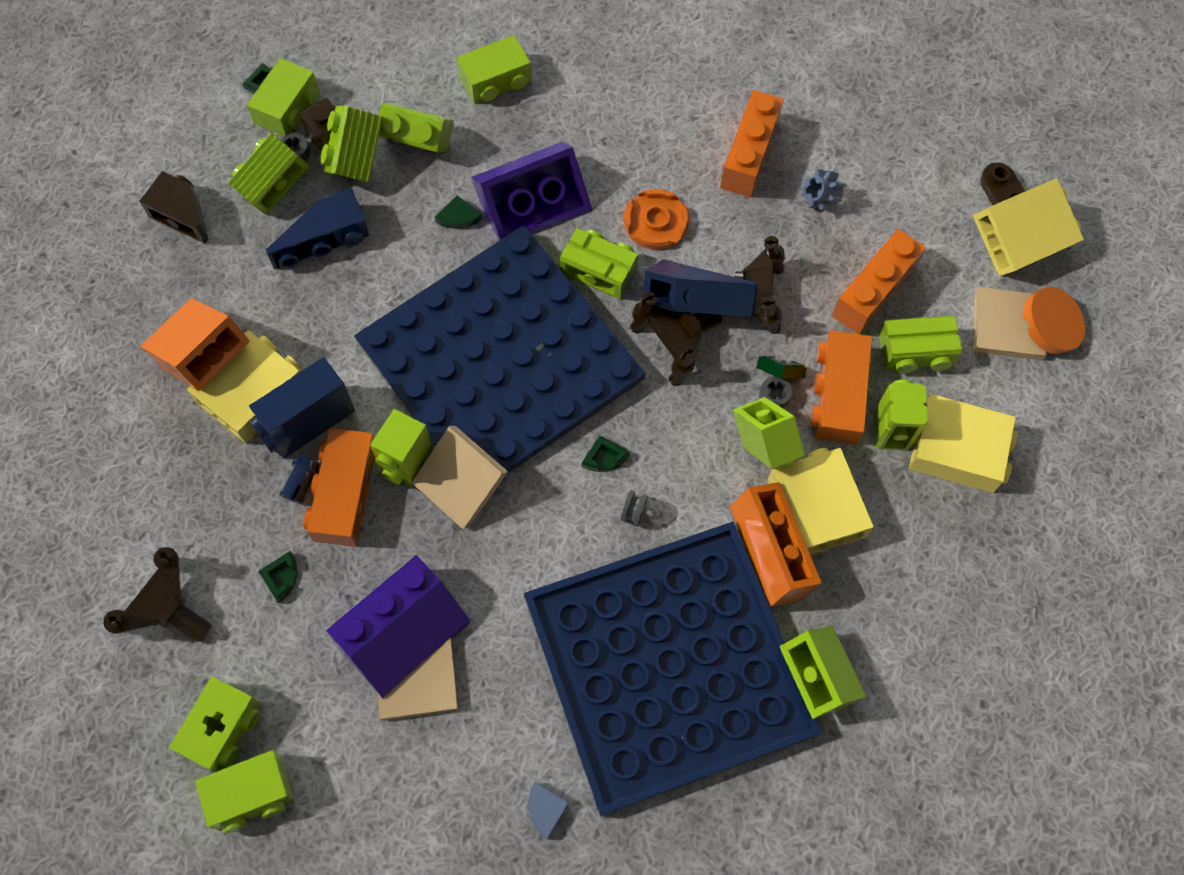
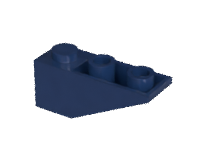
(324, 226)
(699, 290)

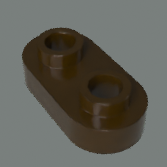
(998, 188)

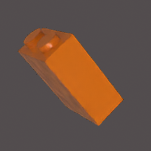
(195, 343)

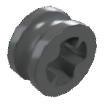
(297, 139)
(780, 383)
(634, 508)

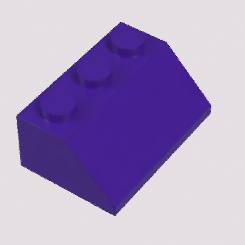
(533, 191)
(398, 626)

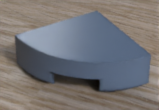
(545, 809)

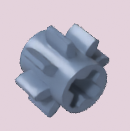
(823, 190)

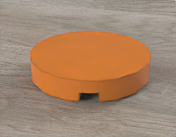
(657, 229)
(1054, 320)

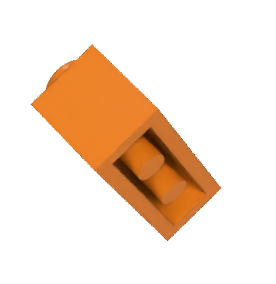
(751, 143)
(878, 281)
(841, 387)
(340, 487)
(775, 544)

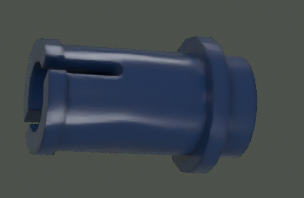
(299, 479)

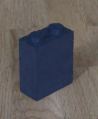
(301, 408)

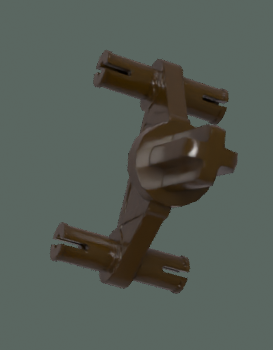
(762, 271)
(676, 332)
(159, 603)

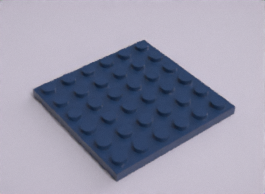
(471, 361)
(668, 667)

